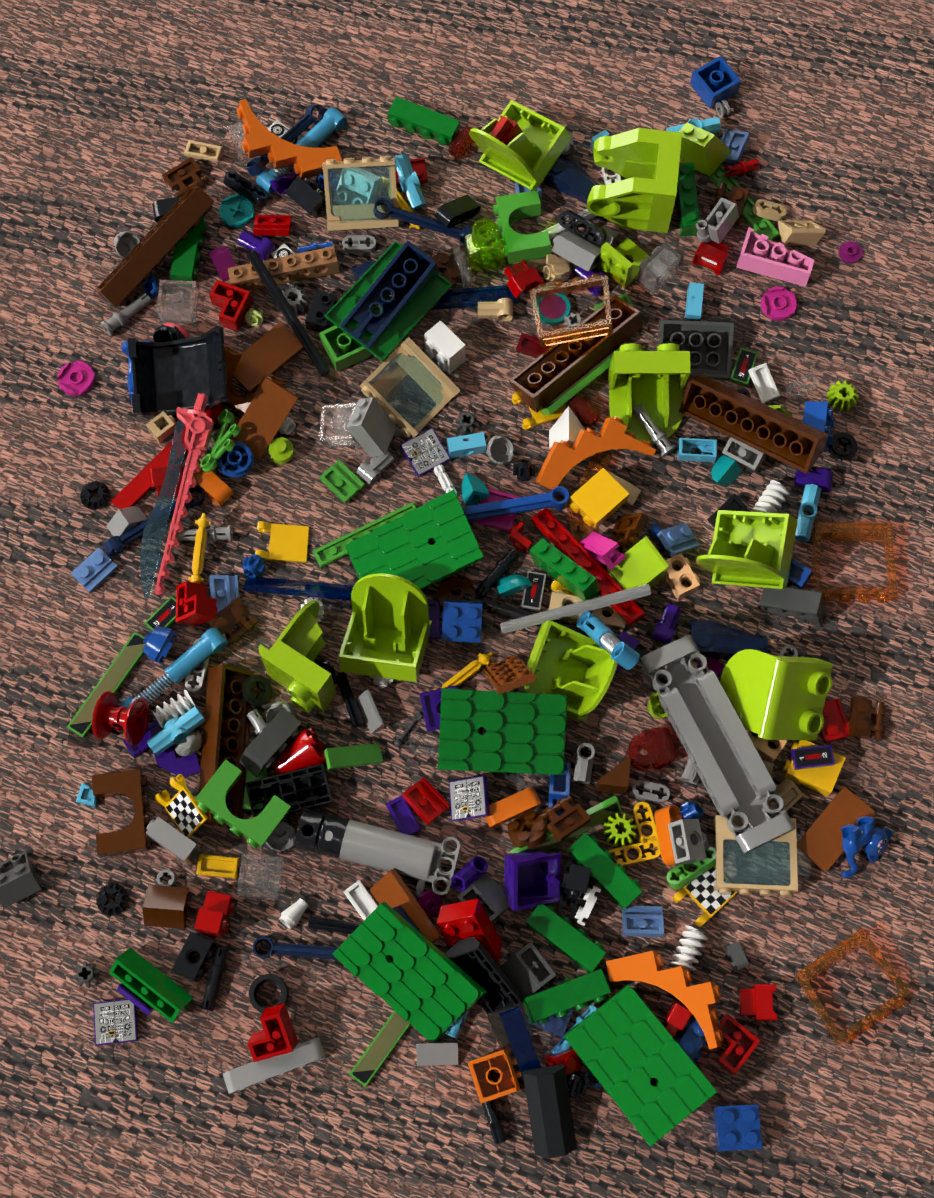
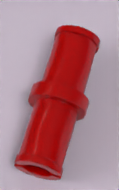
(741, 168)

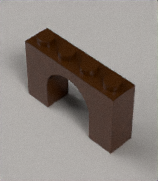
(134, 836)

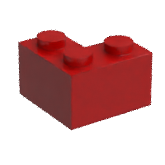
(234, 304)
(193, 604)
(215, 913)
(276, 1037)
(739, 1044)

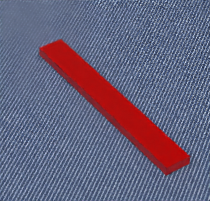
(140, 485)
(575, 551)

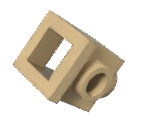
(157, 423)

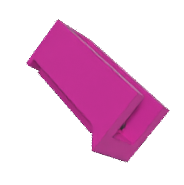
(603, 549)

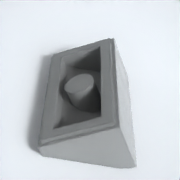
(370, 712)
(437, 1054)

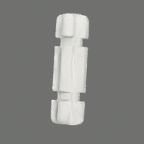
(444, 479)

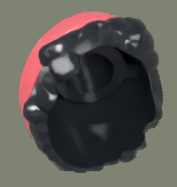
(169, 332)

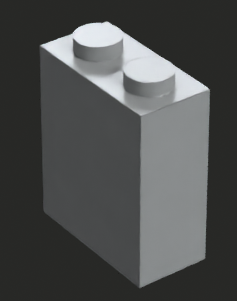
(576, 250)
(371, 427)
(173, 841)

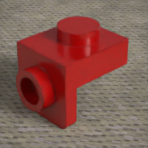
(519, 542)
(568, 1058)

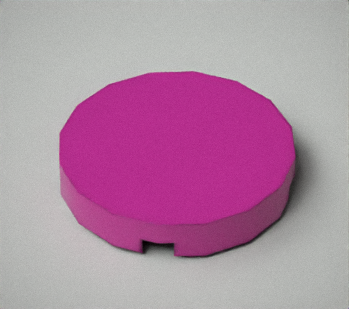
(773, 304)
(76, 378)

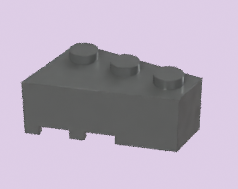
(794, 602)
(270, 742)

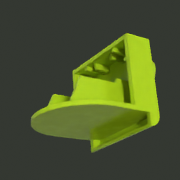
(529, 154)
(651, 380)
(751, 549)
(386, 629)
(292, 661)
(570, 666)
(778, 693)

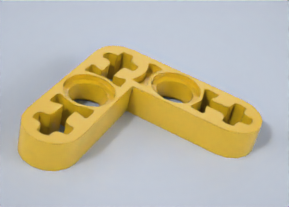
(645, 841)

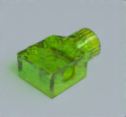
(484, 246)

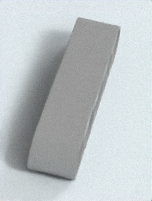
(267, 1069)

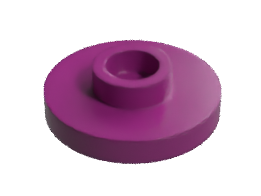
(850, 252)
(713, 665)
(430, 903)

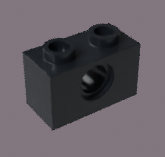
(193, 945)

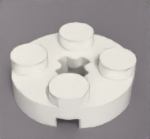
(584, 912)

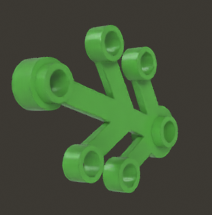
(209, 461)

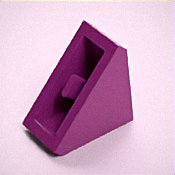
(222, 261)

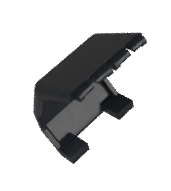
(176, 371)

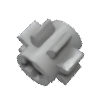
(572, 320)

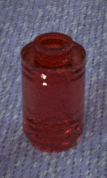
(461, 143)
(584, 410)

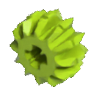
(849, 396)
(612, 831)

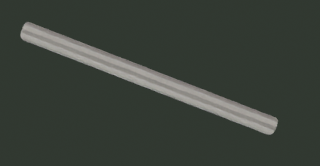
(575, 608)

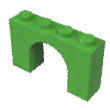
(517, 245)
(257, 829)

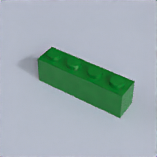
(423, 121)
(687, 200)
(188, 254)
(564, 570)
(604, 871)
(565, 937)
(151, 985)
(566, 996)

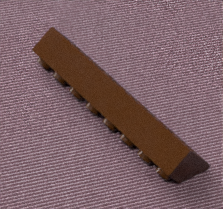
(154, 246)
(569, 361)
(753, 423)
(225, 732)

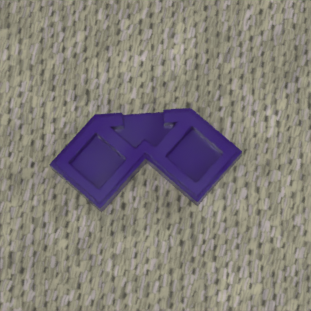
(184, 765)

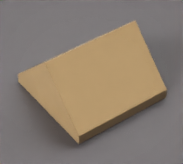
(800, 232)

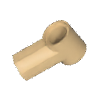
(501, 309)

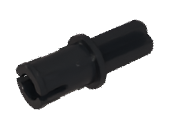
(494, 1122)

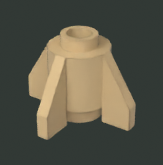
(555, 270)

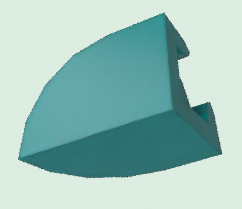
(725, 471)
(473, 489)
(513, 584)

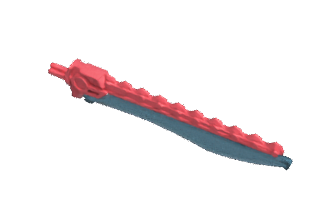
(196, 440)

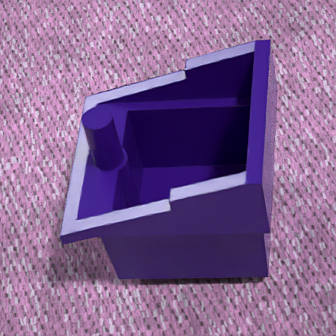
(532, 879)

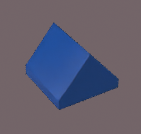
(151, 286)

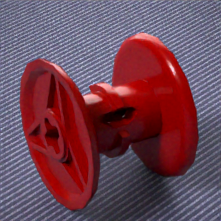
(132, 720)

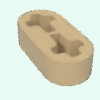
(769, 210)

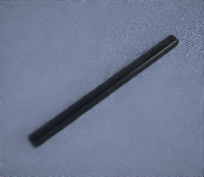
(288, 313)

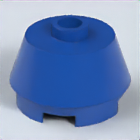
(237, 461)
(158, 643)

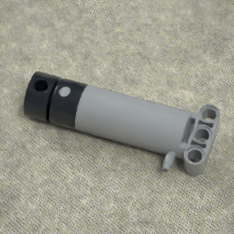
(378, 848)

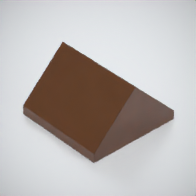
(616, 780)
(165, 906)

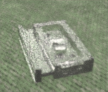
(465, 272)

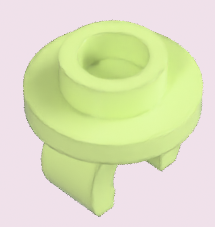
(254, 317)

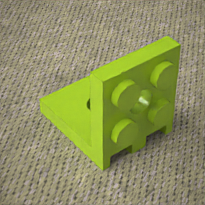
(615, 262)

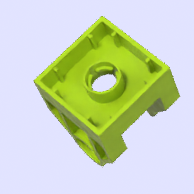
(651, 170)

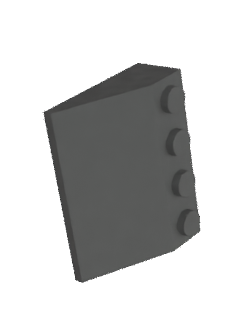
(707, 341)

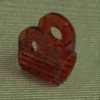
(659, 749)

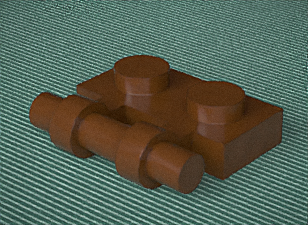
(182, 174)
(736, 195)
(626, 529)
(229, 616)
(860, 718)
(568, 822)

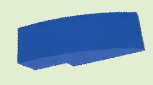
(559, 787)

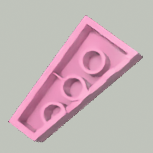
(774, 260)

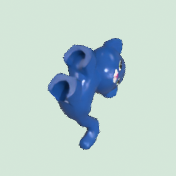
(865, 836)

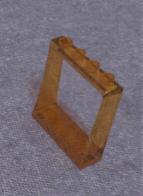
(575, 332)
(855, 533)
(832, 957)

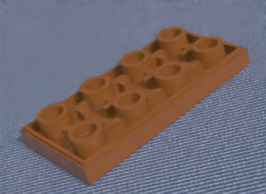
(266, 357)
(265, 416)
(508, 674)
(824, 838)
(395, 893)

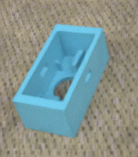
(694, 302)
(707, 446)
(458, 447)

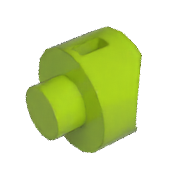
(281, 451)
(655, 708)

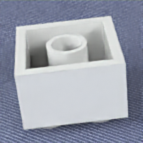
(444, 347)

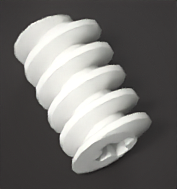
(771, 497)
(174, 709)
(689, 948)

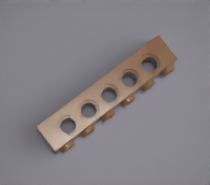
(287, 269)

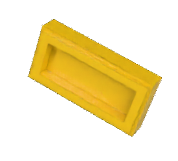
(217, 866)

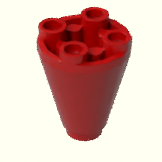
(301, 753)

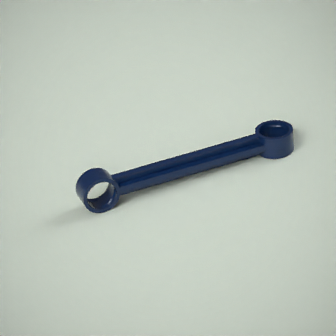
(258, 165)
(419, 220)
(118, 543)
(297, 950)

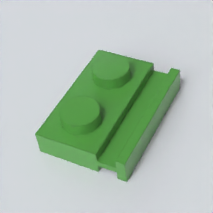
(342, 481)

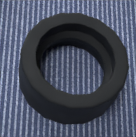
(261, 980)

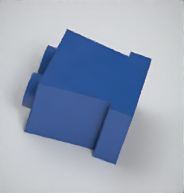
(799, 574)

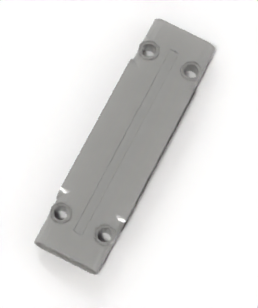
(717, 743)

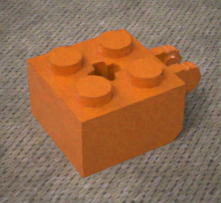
(500, 1063)

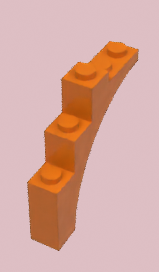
(281, 153)
(563, 458)
(697, 998)

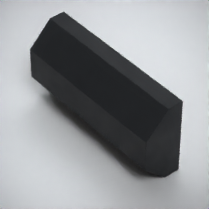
(297, 788)
(482, 968)
(550, 1111)

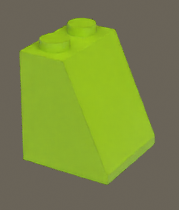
(702, 149)
(640, 567)

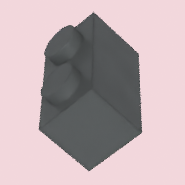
(737, 956)

